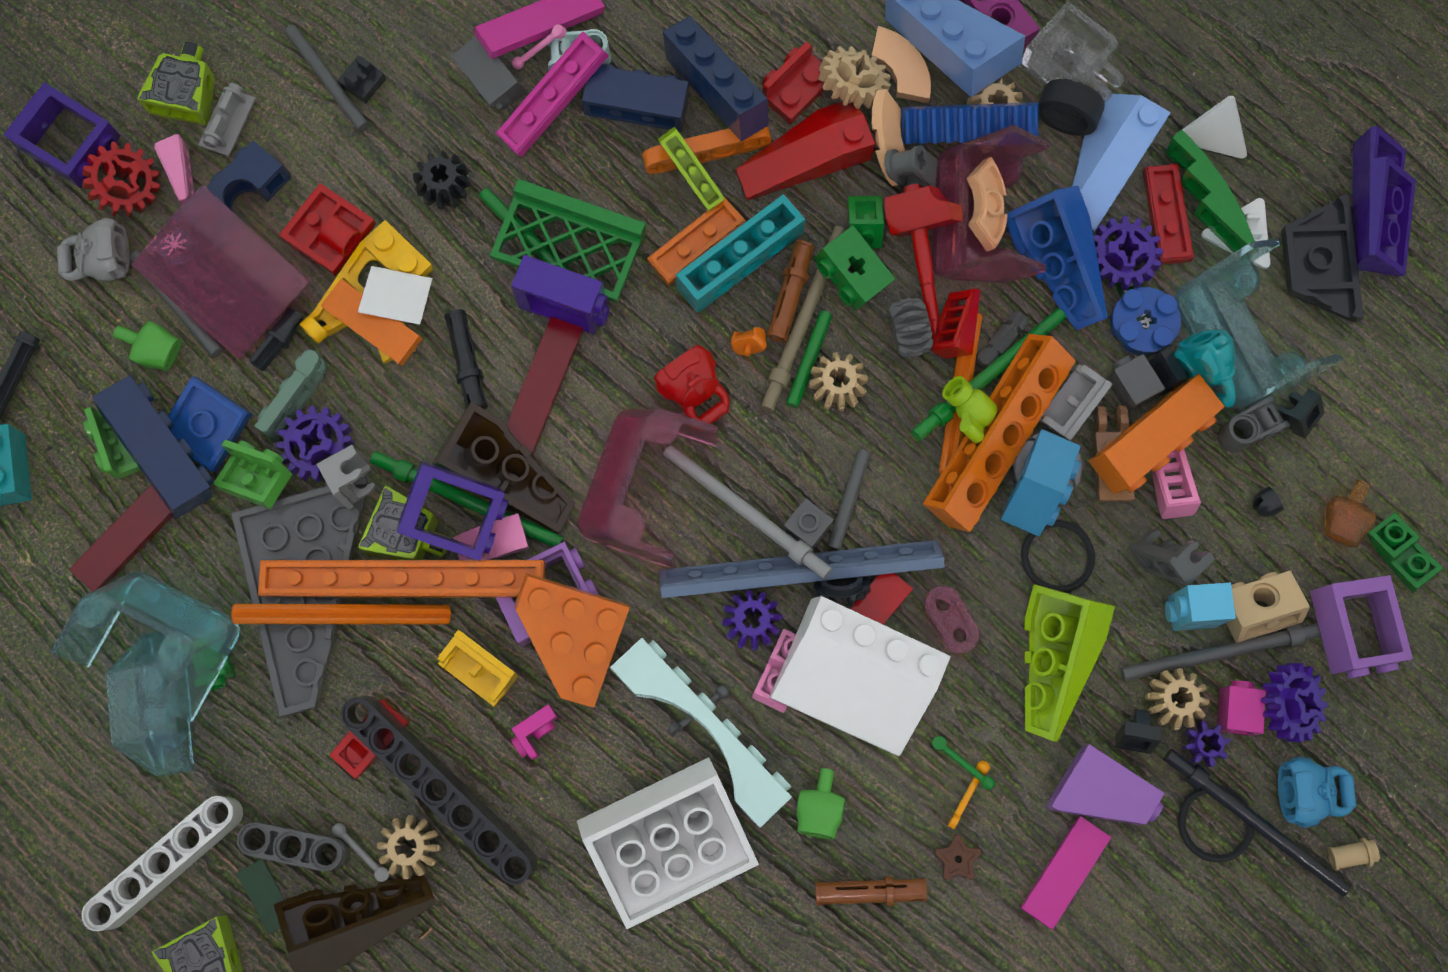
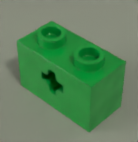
(853, 251)

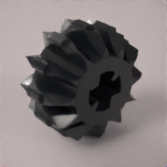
(444, 191)

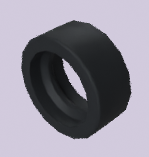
(1070, 107)

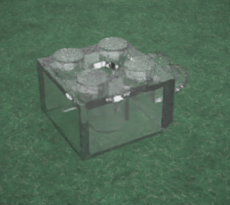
(1073, 49)

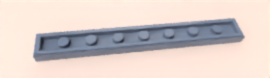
(785, 571)

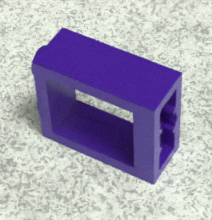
(38, 117)
(560, 294)
(416, 498)

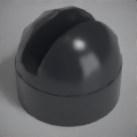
(1267, 503)

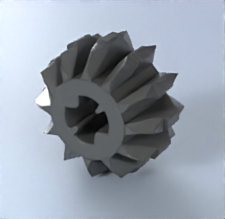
(911, 327)

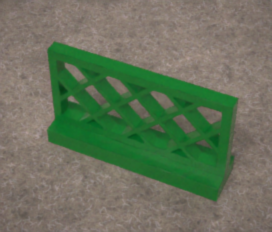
(575, 213)

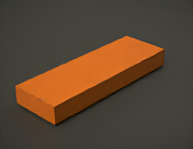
(695, 240)
(384, 333)

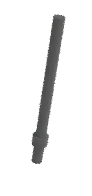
(1291, 635)

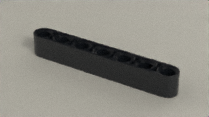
(421, 785)

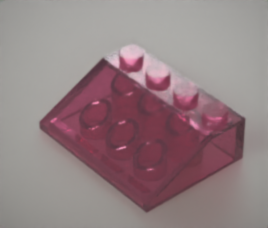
(220, 272)

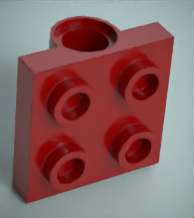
(327, 229)

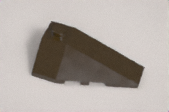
(488, 452)
(336, 927)

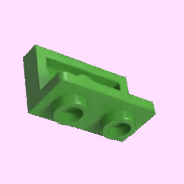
(111, 453)
(252, 474)

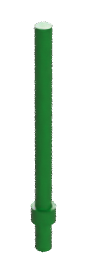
(943, 412)
(405, 472)

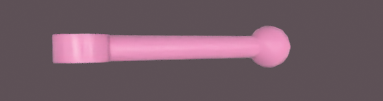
(557, 32)

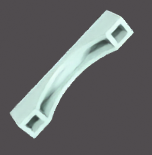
(650, 677)

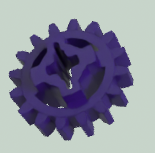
(1135, 243)
(302, 438)
(1294, 702)

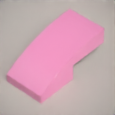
(508, 539)

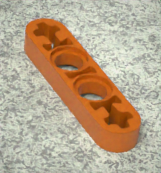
(706, 149)

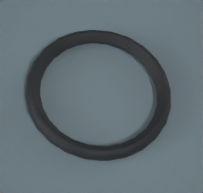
(1064, 588)
(1197, 851)

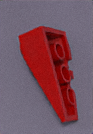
(815, 147)

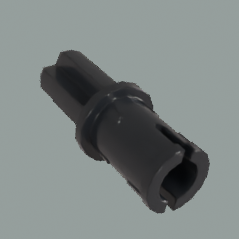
(277, 339)

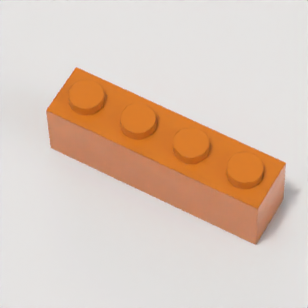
(1156, 434)

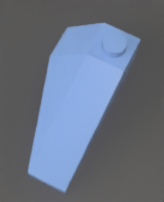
(1115, 150)

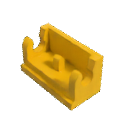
(477, 668)

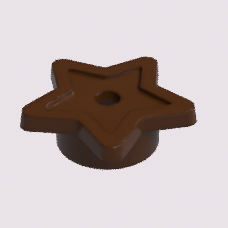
(948, 854)

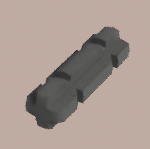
(1002, 339)

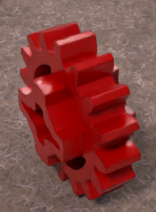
(131, 170)

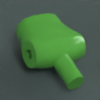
(151, 346)
(820, 810)

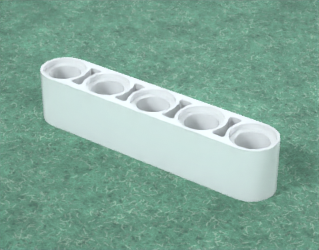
(146, 869)

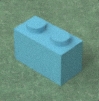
(1200, 606)

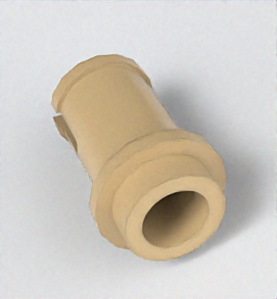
(1354, 854)

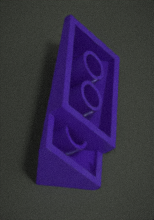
(1381, 203)

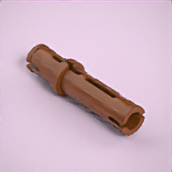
(795, 277)
(871, 891)

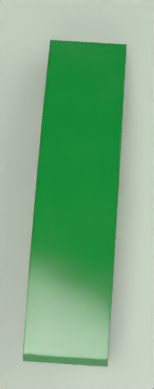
(1217, 205)

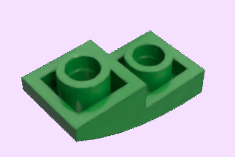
(1402, 553)

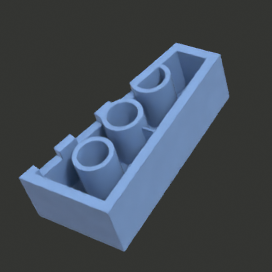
(958, 40)

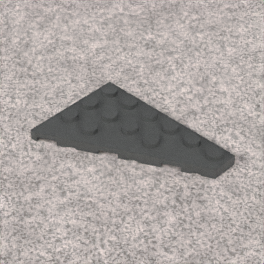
(297, 528)

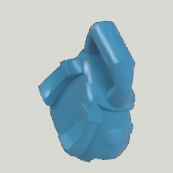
(1310, 792)

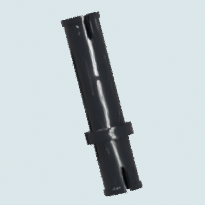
(468, 374)

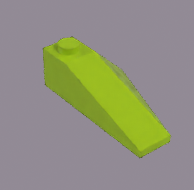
(1063, 649)

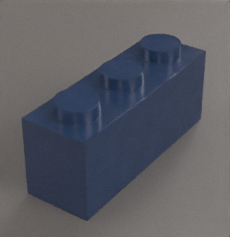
(636, 97)

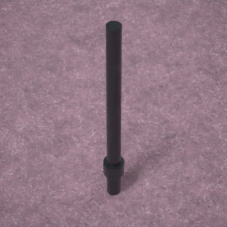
(1200, 779)

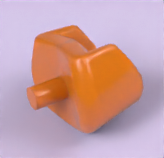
(749, 341)

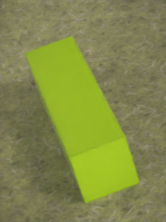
(691, 168)

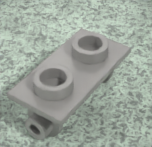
(227, 120)

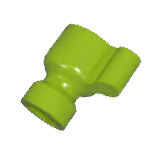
(972, 407)

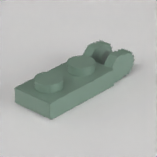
(292, 394)

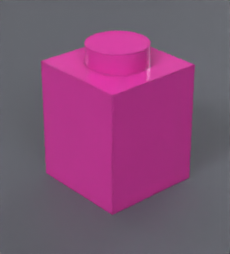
(1241, 709)

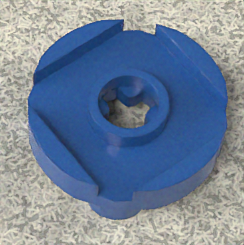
(1130, 332)

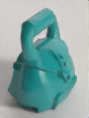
(1213, 357)

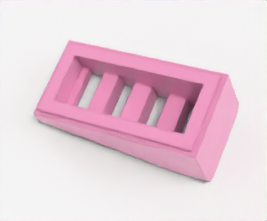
(176, 163)
(1176, 502)

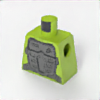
(180, 87)
(381, 532)
(203, 949)

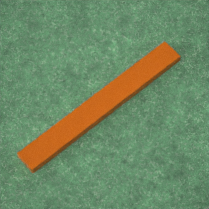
(396, 578)

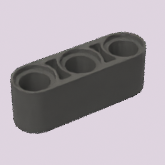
(276, 846)

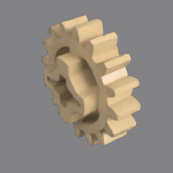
(853, 76)

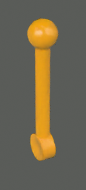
(984, 768)

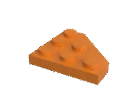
(571, 634)

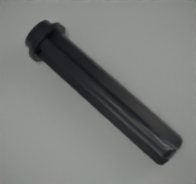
(15, 366)

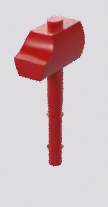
(913, 215)

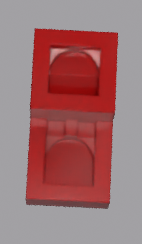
(354, 755)

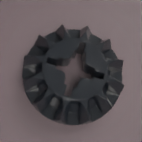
(843, 590)

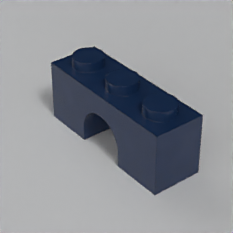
(250, 171)

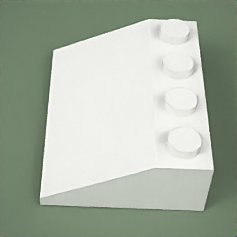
(859, 675)
(667, 843)

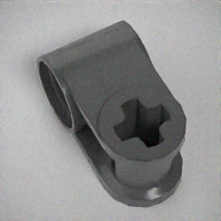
(911, 167)
(1256, 423)

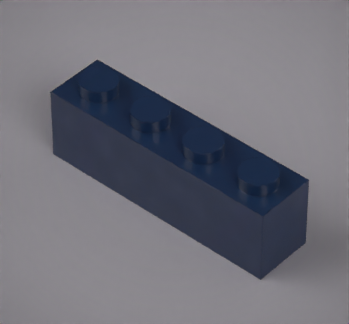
(716, 78)
(153, 446)

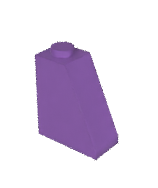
(1105, 790)

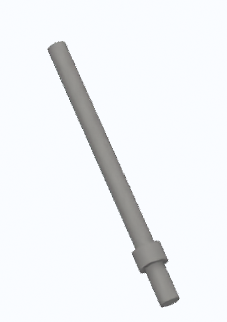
(798, 550)

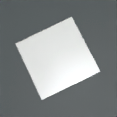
(395, 295)

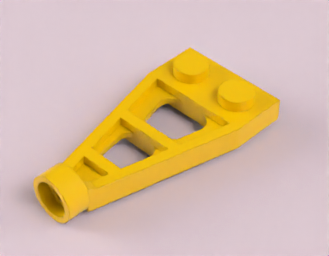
(381, 245)

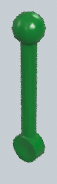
(939, 744)

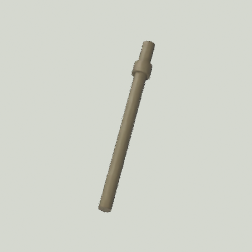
(780, 375)

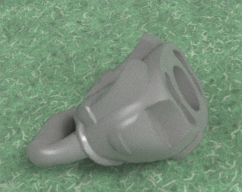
(98, 252)

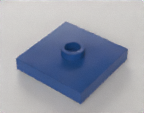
(206, 420)

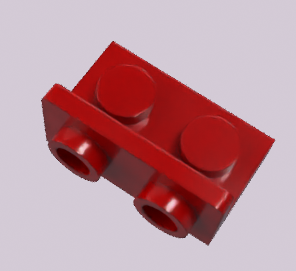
(794, 84)

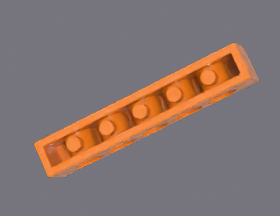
(1021, 401)

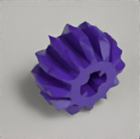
(763, 622)

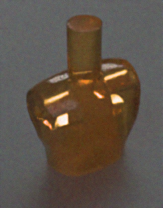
(1347, 518)

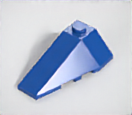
(1060, 235)

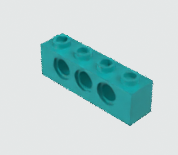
(740, 253)

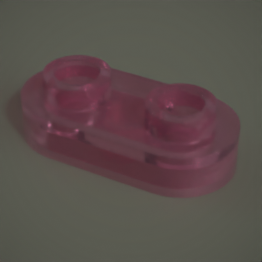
(952, 619)

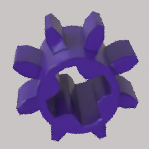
(1196, 745)

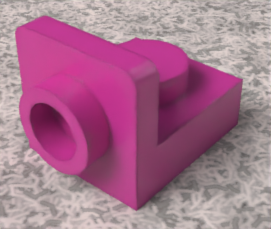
(538, 725)

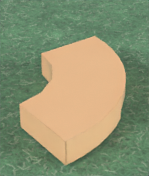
(904, 64)
(886, 122)
(988, 215)

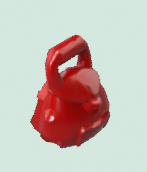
(691, 382)

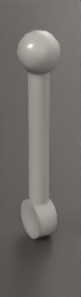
(381, 873)

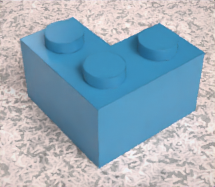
(1043, 483)

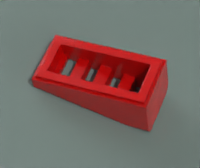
(959, 341)

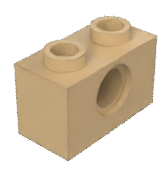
(1280, 593)

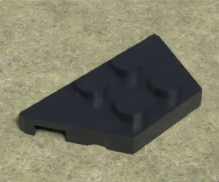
(1323, 260)

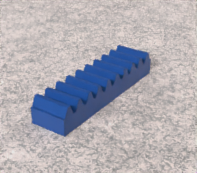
(965, 122)

